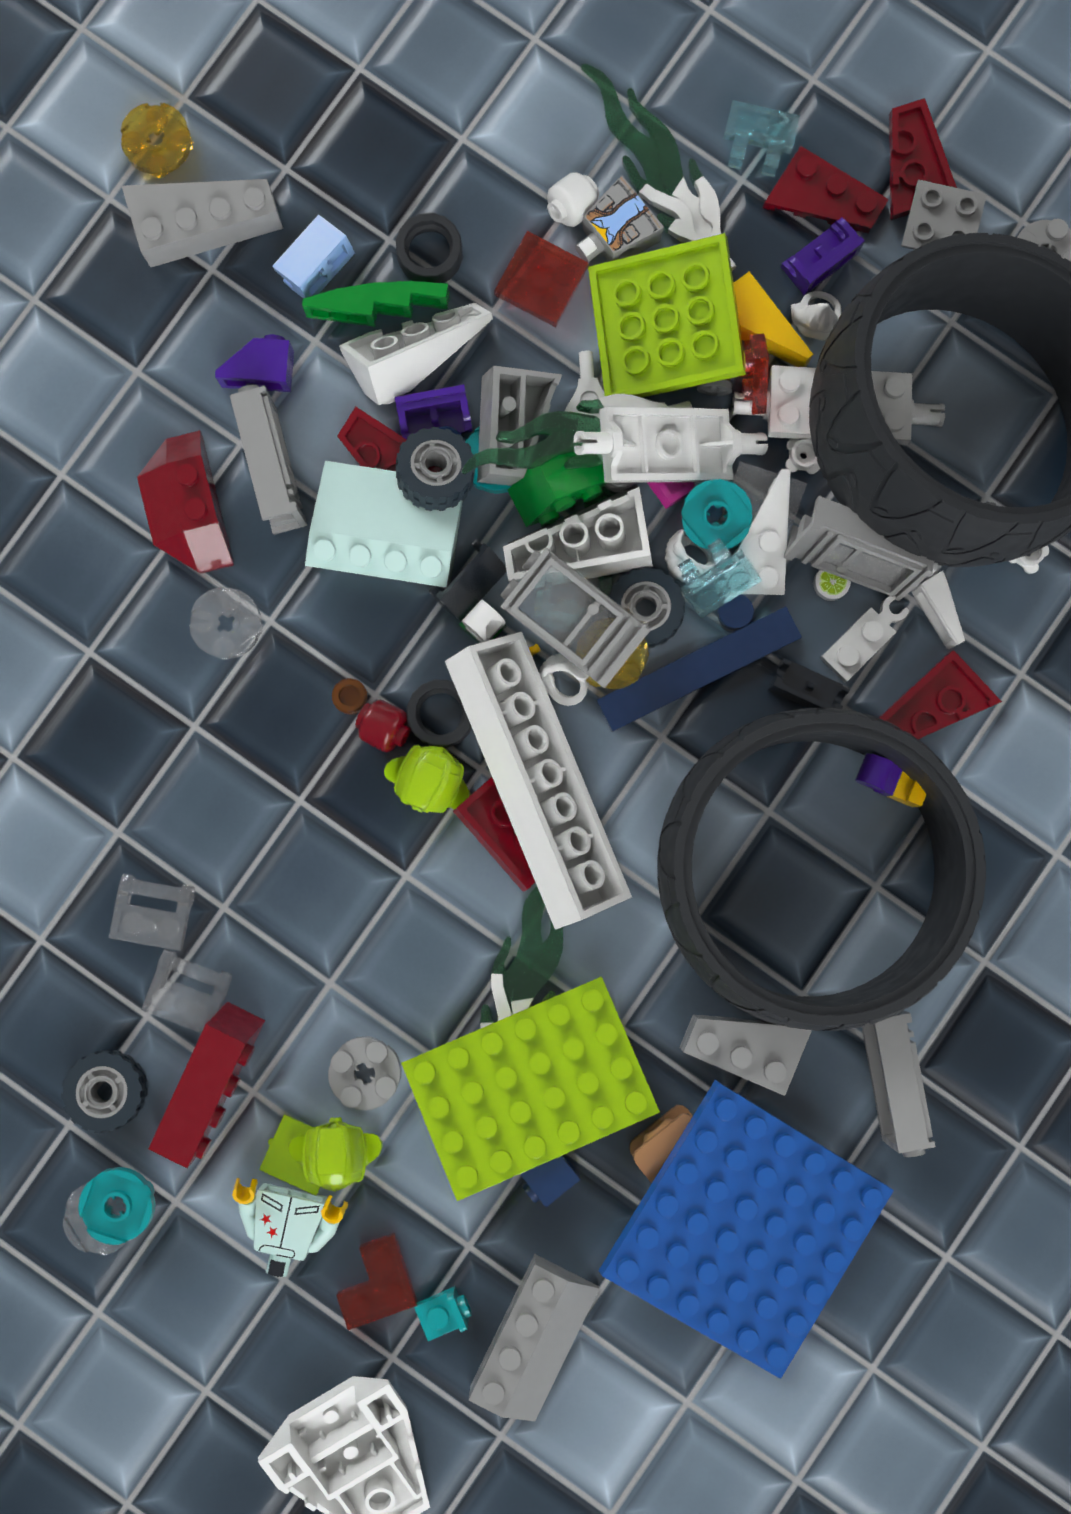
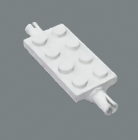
(790, 398)
(667, 444)

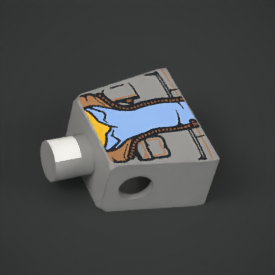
(618, 225)

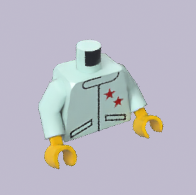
(286, 1222)

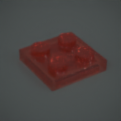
(541, 279)

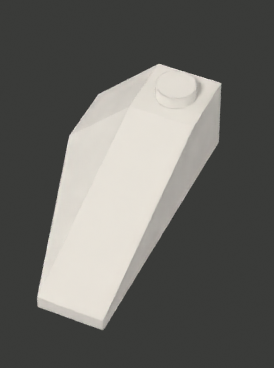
(402, 359)

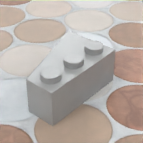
(508, 402)
(747, 1048)

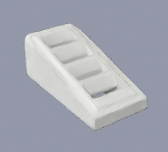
(939, 608)

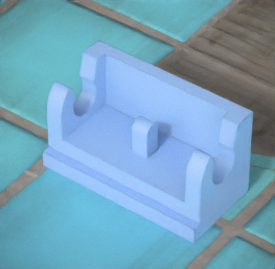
(314, 258)

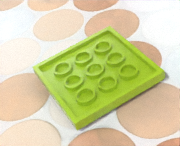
(667, 318)

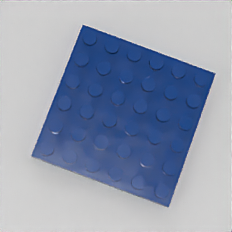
(746, 1230)

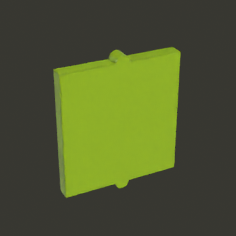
(278, 1159)

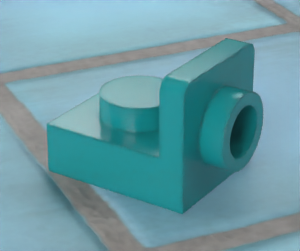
(443, 1313)

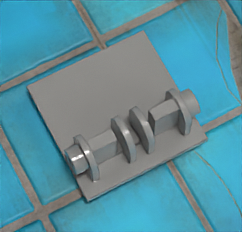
(941, 212)

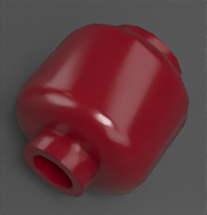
(383, 725)

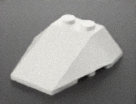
(349, 1452)

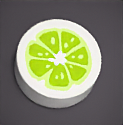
(830, 586)

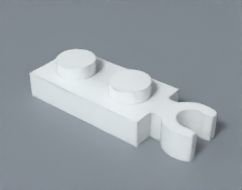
(862, 640)

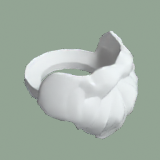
(816, 319)
(676, 554)
(560, 663)

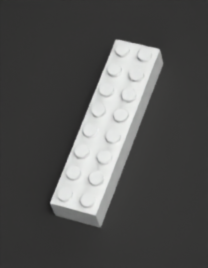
(538, 779)

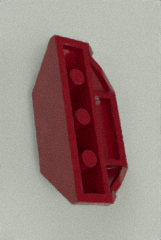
(184, 504)

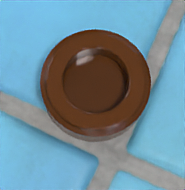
(349, 696)

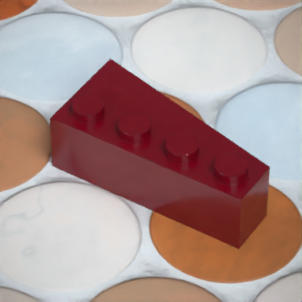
(206, 1084)

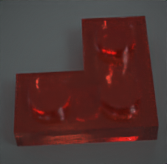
(756, 369)
(387, 1289)

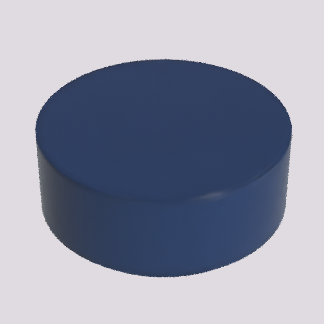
(736, 613)

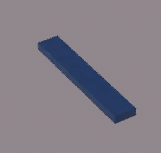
(699, 669)

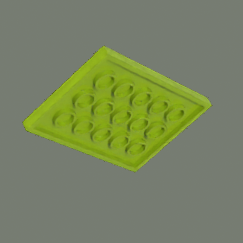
(529, 1088)

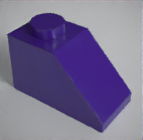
(260, 363)

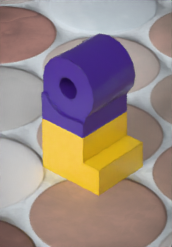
(889, 781)

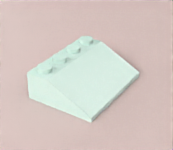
(372, 529)

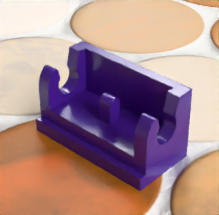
(823, 256)
(434, 409)

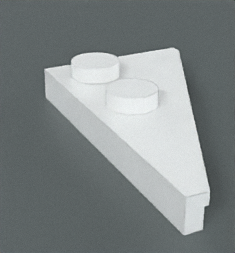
(768, 538)

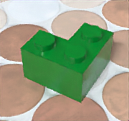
(554, 489)

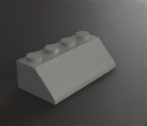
(532, 1341)

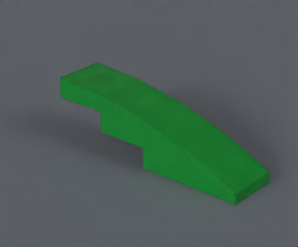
(363, 302)

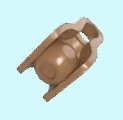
(656, 1142)

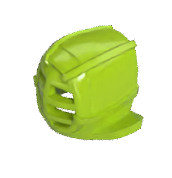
(428, 779)
(335, 1153)

